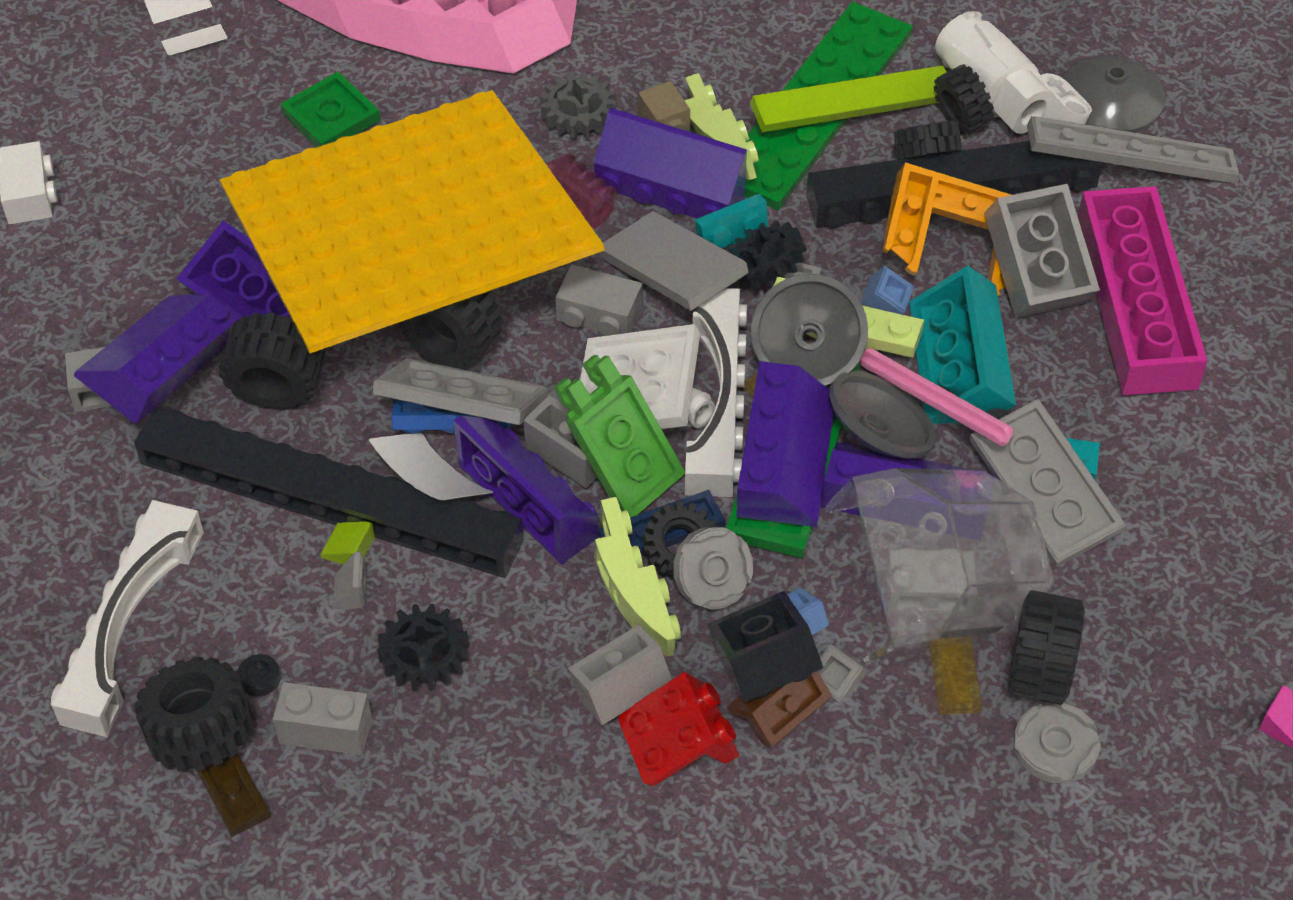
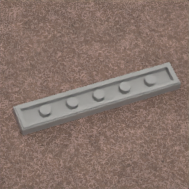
(1132, 149)

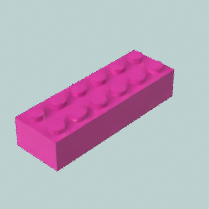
(1141, 292)

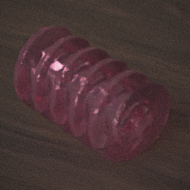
(586, 190)

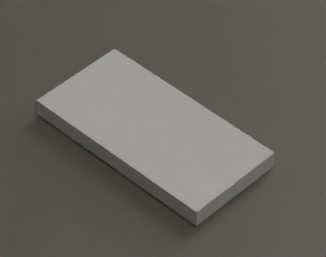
(673, 260)
(460, 391)
(1048, 471)

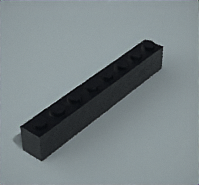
(1013, 168)

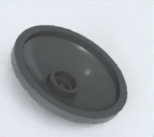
(1119, 91)
(816, 306)
(881, 416)

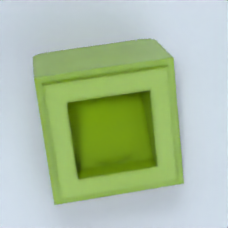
(347, 539)

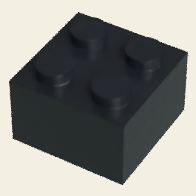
(765, 646)

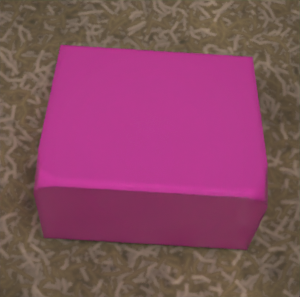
(1279, 717)

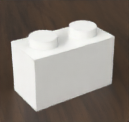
(25, 183)

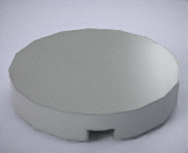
(713, 567)
(1045, 748)

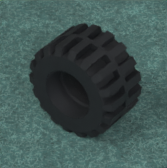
(455, 333)
(269, 363)
(1046, 647)
(194, 714)

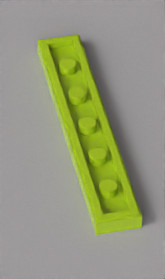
(846, 99)

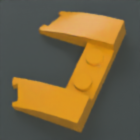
(925, 192)

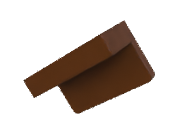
(782, 709)

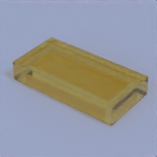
(956, 680)

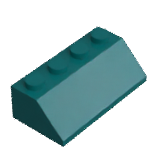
(964, 342)

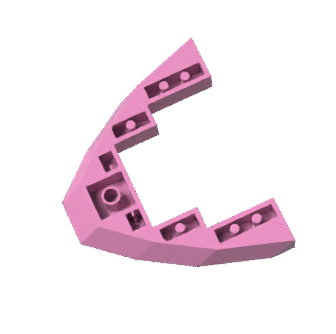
(455, 32)

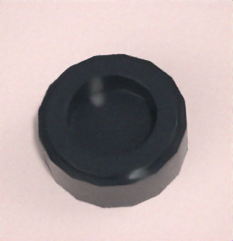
(259, 675)

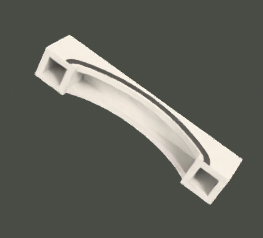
(711, 456)
(89, 694)

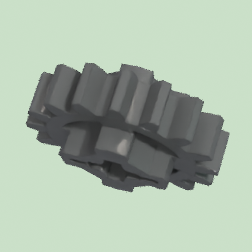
(577, 104)

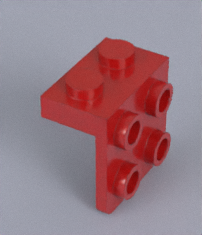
(677, 728)

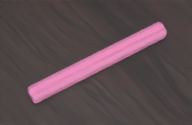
(937, 397)

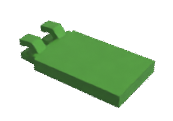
(619, 435)

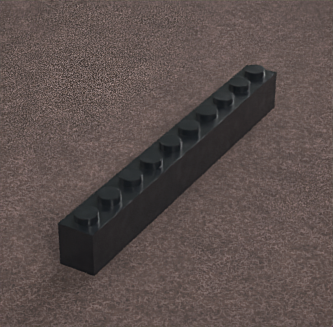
(329, 491)

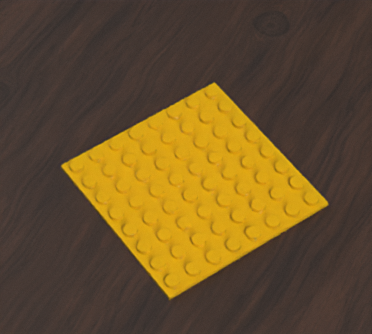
(406, 219)

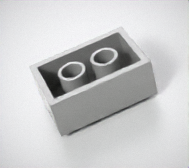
(1041, 250)

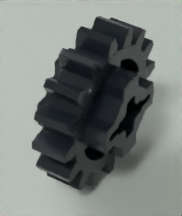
(769, 253)
(407, 659)

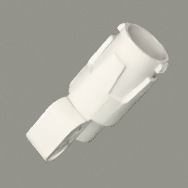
(1008, 74)

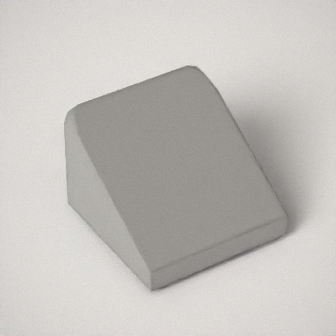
(350, 584)
(840, 672)

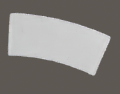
(167, 9)
(423, 468)

